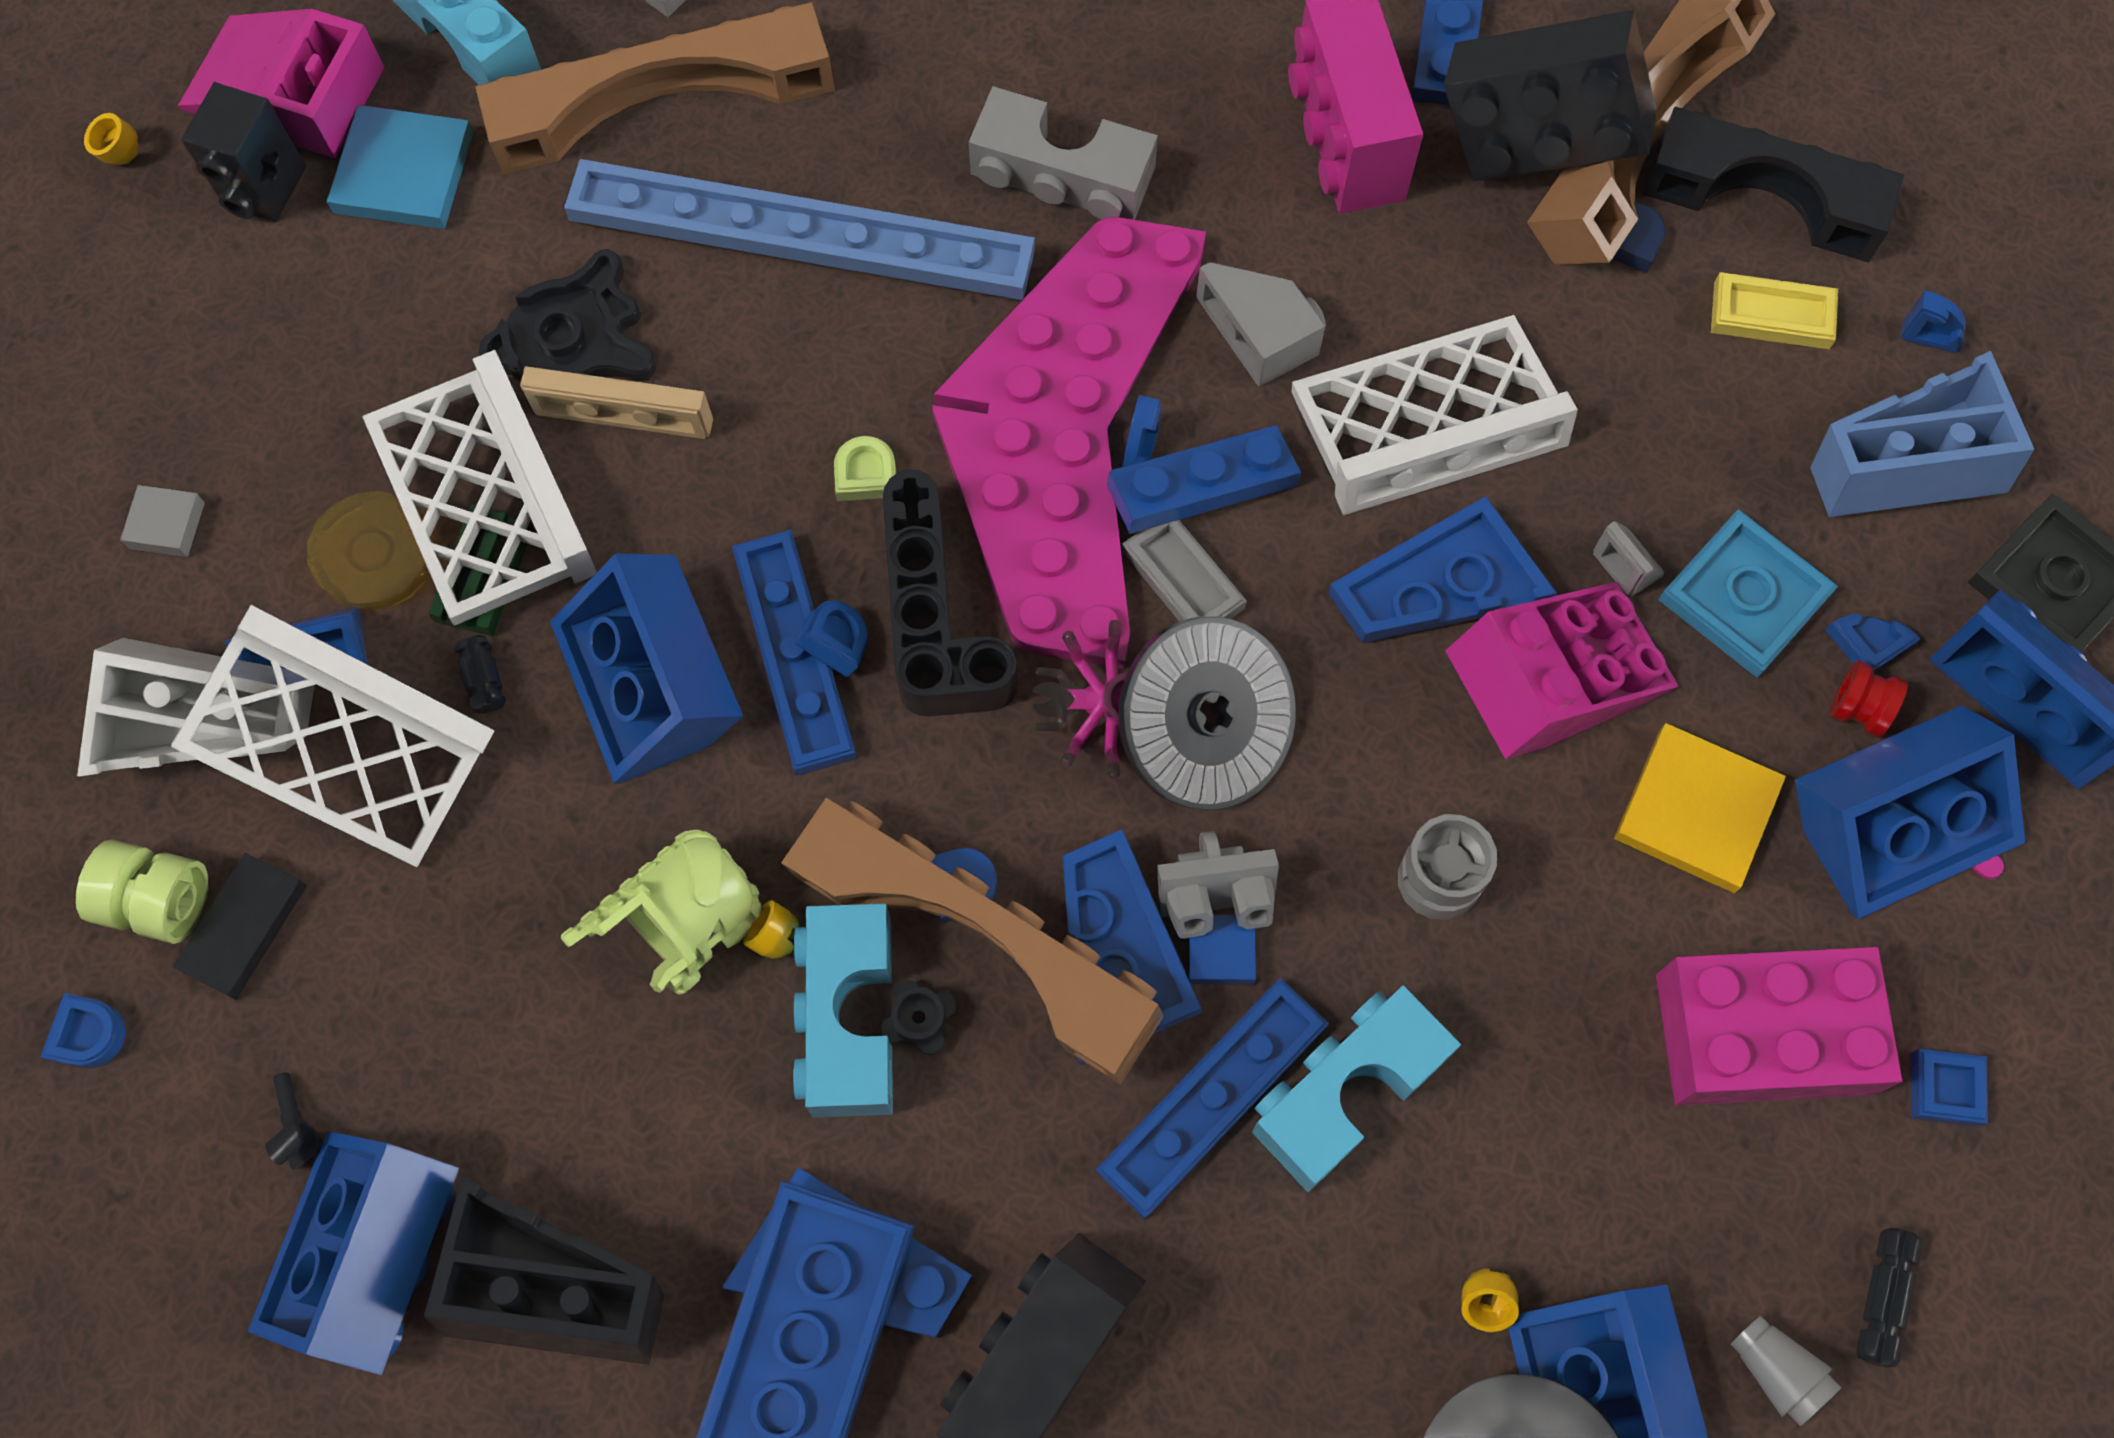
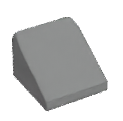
(1626, 559)

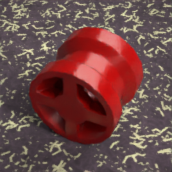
(1868, 699)

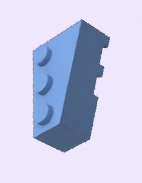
(1927, 447)

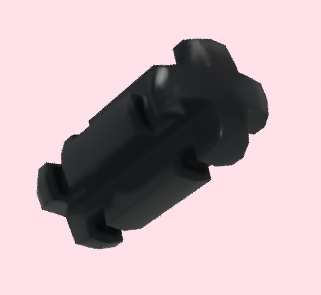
(480, 674)

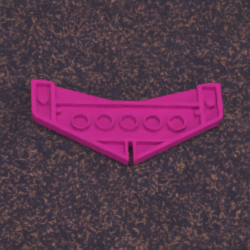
(1042, 453)

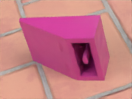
(303, 62)
(1558, 666)

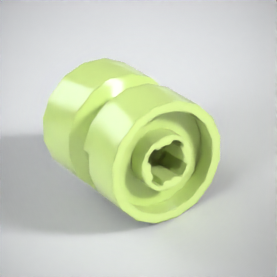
(134, 889)

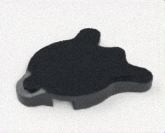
(574, 326)

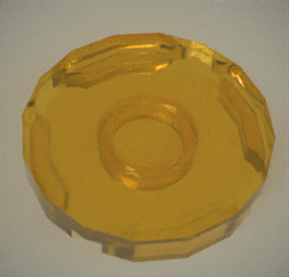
(366, 552)

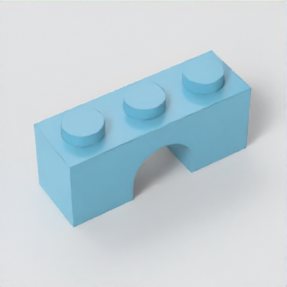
(480, 33)
(841, 952)
(1393, 1043)

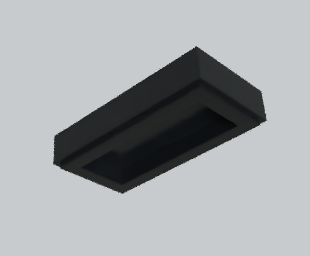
(240, 926)

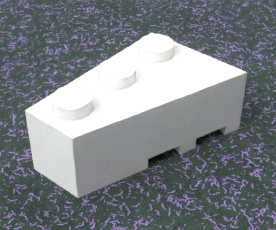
(147, 691)

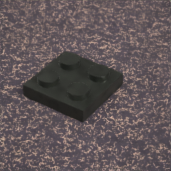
(2058, 570)

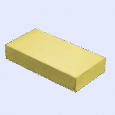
(1774, 310)

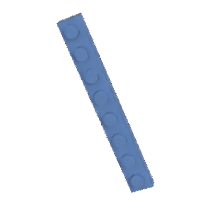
(801, 229)

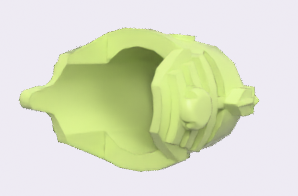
(678, 905)

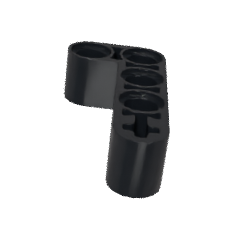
(927, 593)

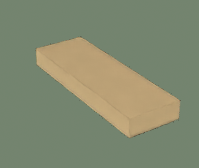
(617, 402)

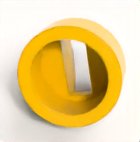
(111, 140)
(771, 931)
(1504, 1304)

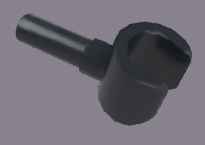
(297, 1139)

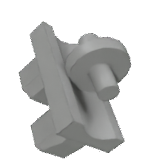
(1217, 881)

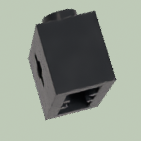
(244, 152)

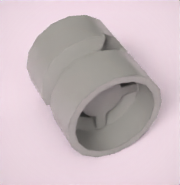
(1447, 866)

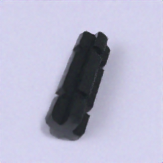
(1889, 1297)

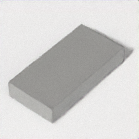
(1182, 573)

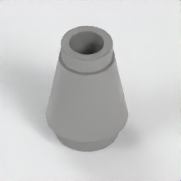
(1785, 1371)

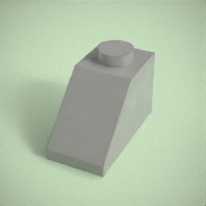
(1261, 319)

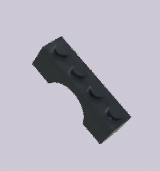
(1839, 198)

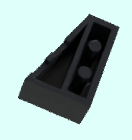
(538, 1287)
(1044, 1346)

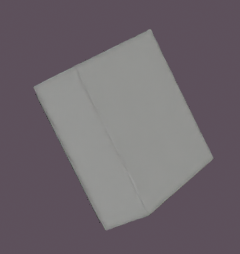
(162, 521)

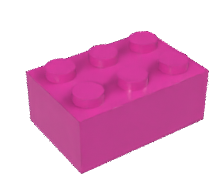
(1355, 103)
(1777, 1026)

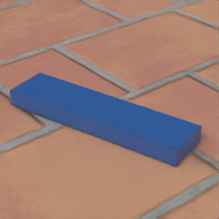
(799, 681)
(1211, 1098)

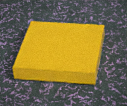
(1700, 808)

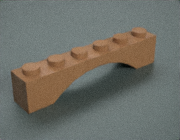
(545, 111)
(1594, 203)
(1090, 1010)

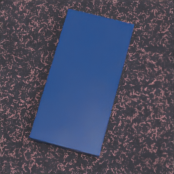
(807, 1319)

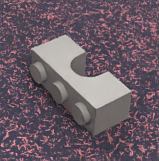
(1102, 177)

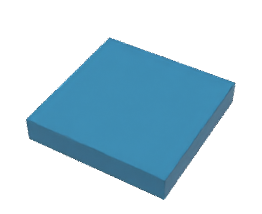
(400, 167)
(1747, 593)

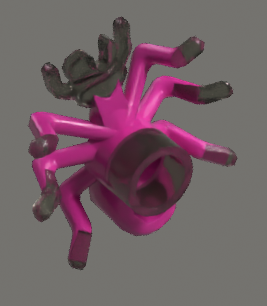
(1096, 699)

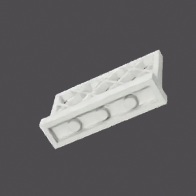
(1450, 446)
(528, 469)
(362, 686)

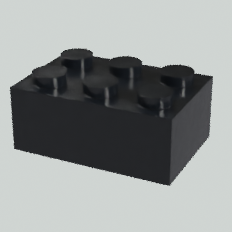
(1552, 96)

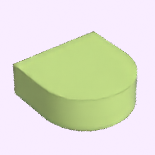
(863, 468)

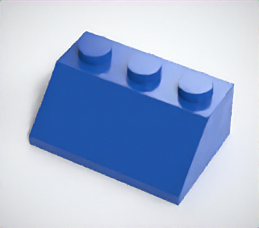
(644, 665)
(2034, 687)
(1914, 808)
(354, 1252)
(1620, 1356)

